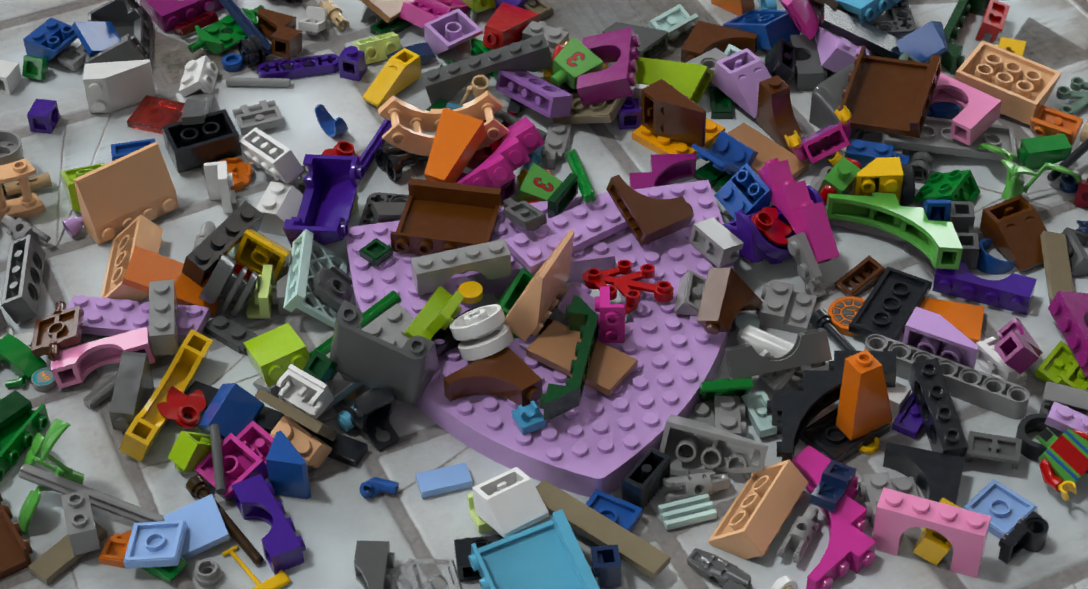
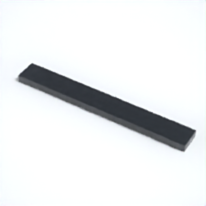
(343, 448)

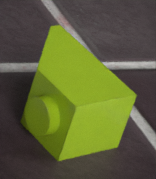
(190, 450)

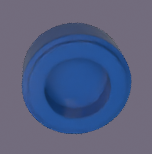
(232, 62)

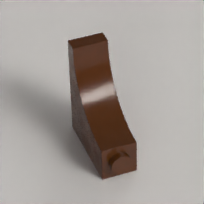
(710, 36)
(776, 112)
(649, 216)
(723, 298)
(497, 375)

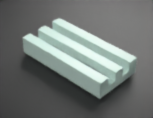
(685, 509)

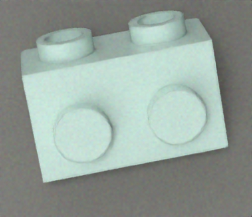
(674, 22)

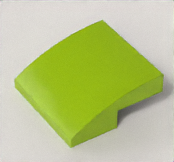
(1062, 368)

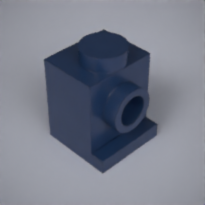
(606, 565)

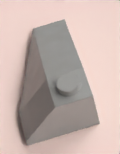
(704, 448)

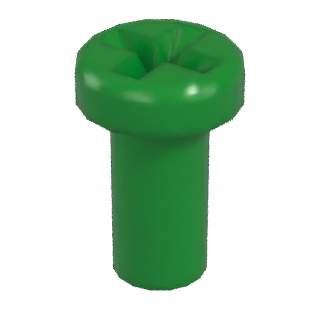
(16, 382)

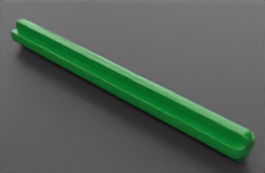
(583, 180)

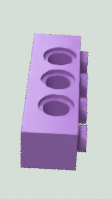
(534, 92)

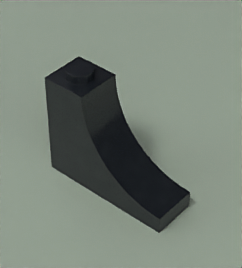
(933, 472)

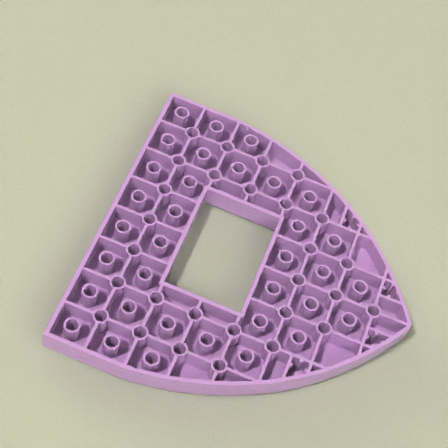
(605, 433)

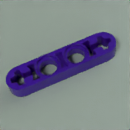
(322, 65)

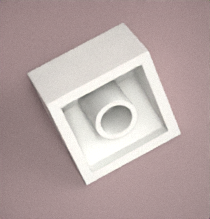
(278, 204)

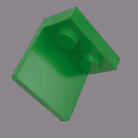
(949, 186)

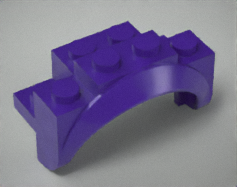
(756, 244)

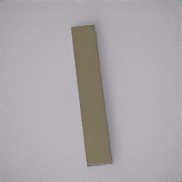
(604, 531)

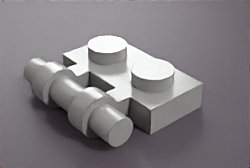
(262, 116)

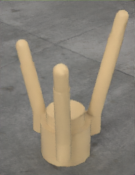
(478, 86)

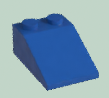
(768, 24)

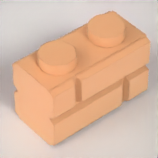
(305, 442)

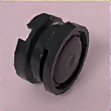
(251, 51)

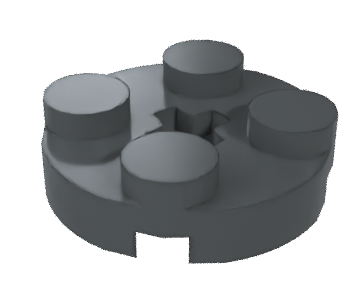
(325, 283)

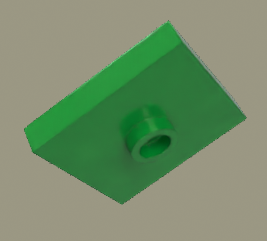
(725, 387)

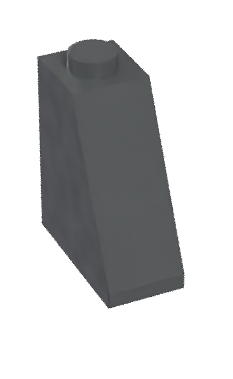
(652, 41)
(131, 390)

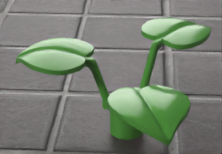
(1014, 185)
(31, 502)

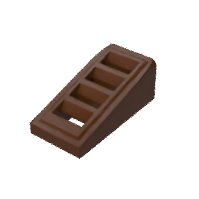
(862, 268)

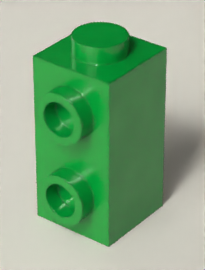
(1038, 150)

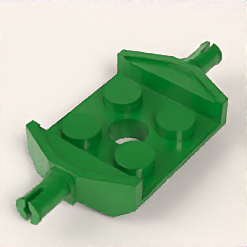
(222, 33)

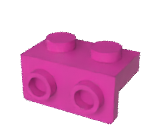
(611, 318)

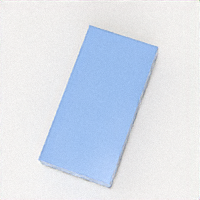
(443, 480)

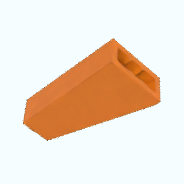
(453, 145)
(863, 396)

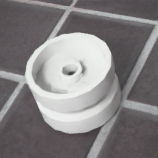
(481, 332)

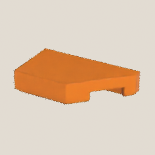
(115, 550)

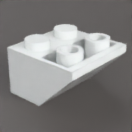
(509, 502)

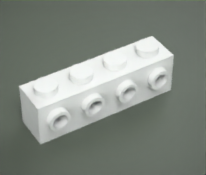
(271, 156)

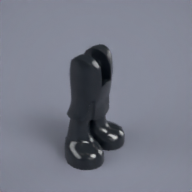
(395, 159)

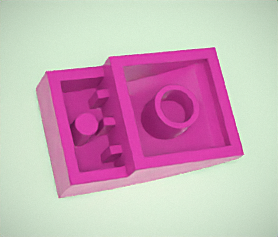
(424, 11)
(803, 16)
(242, 457)

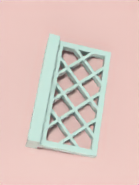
(301, 273)

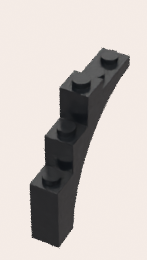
(819, 389)

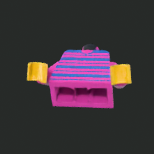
(824, 141)

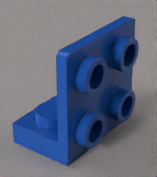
(727, 153)

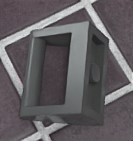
(1077, 254)

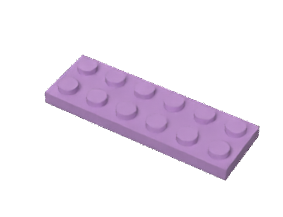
(588, 221)
(118, 316)

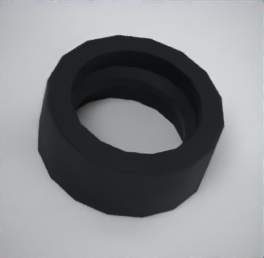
(1031, 423)

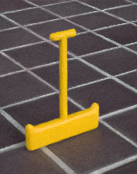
(275, 582)

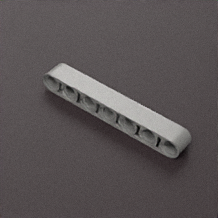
(962, 381)

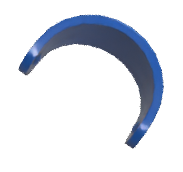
(329, 125)
(990, 264)

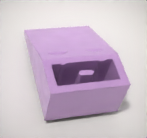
(740, 77)

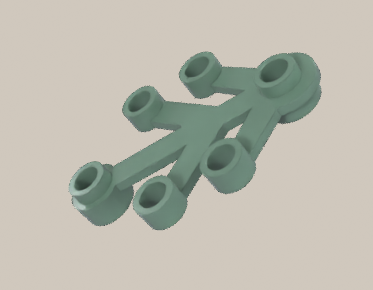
(1064, 93)

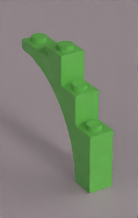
(882, 210)

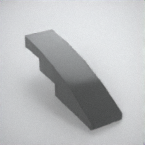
(196, 108)

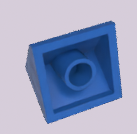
(924, 41)
(231, 409)
(287, 469)

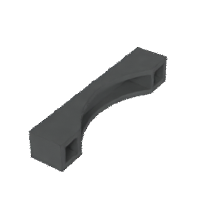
(526, 55)
(373, 564)

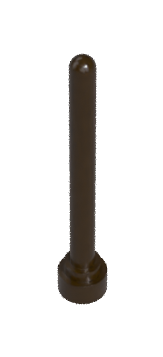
(199, 488)

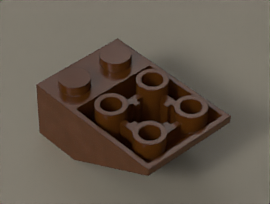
(672, 114)
(1015, 231)

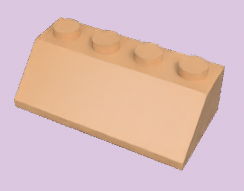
(138, 233)
(759, 511)

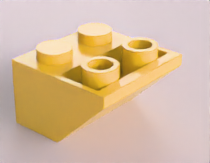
(880, 176)

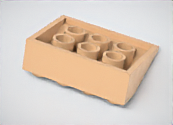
(1010, 78)
(123, 190)
(542, 292)

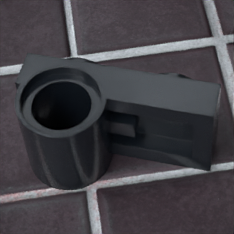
(1028, 534)

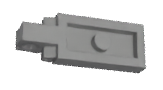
(556, 143)
(806, 264)

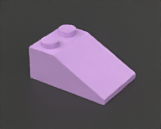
(835, 50)
(938, 336)

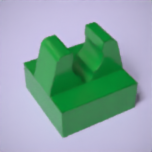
(34, 67)

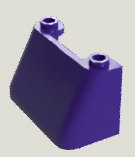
(327, 198)

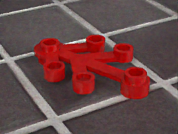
(628, 284)

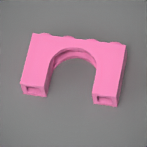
(978, 108)
(962, 527)

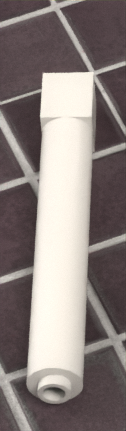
(778, 347)

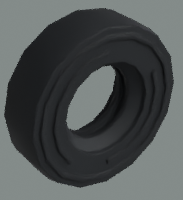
(908, 185)

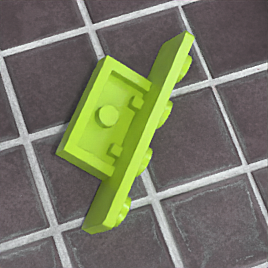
(435, 314)

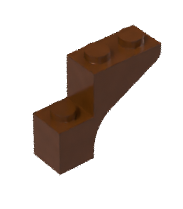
(281, 31)

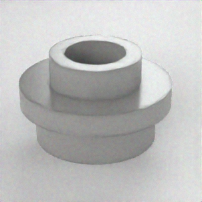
(207, 572)

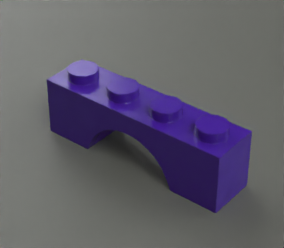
(1008, 293)
(257, 502)

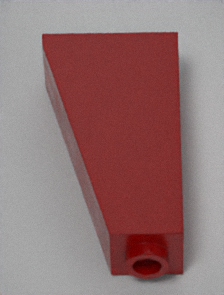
(507, 25)

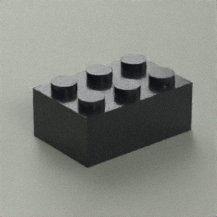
(202, 143)

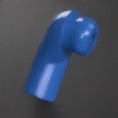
(378, 485)

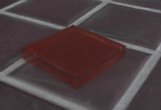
(155, 113)

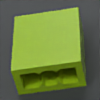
(275, 351)

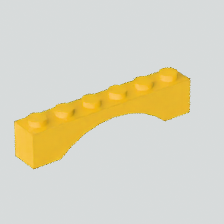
(180, 374)

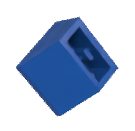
(49, 39)
(744, 192)

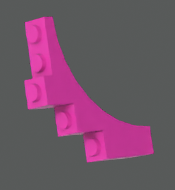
(509, 156)
(798, 208)
(847, 543)

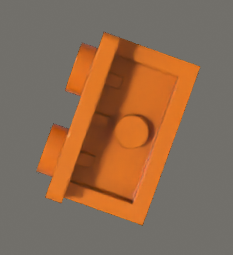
(1054, 122)

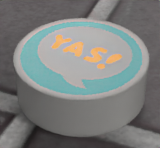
(43, 380)

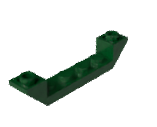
(953, 57)
(564, 398)

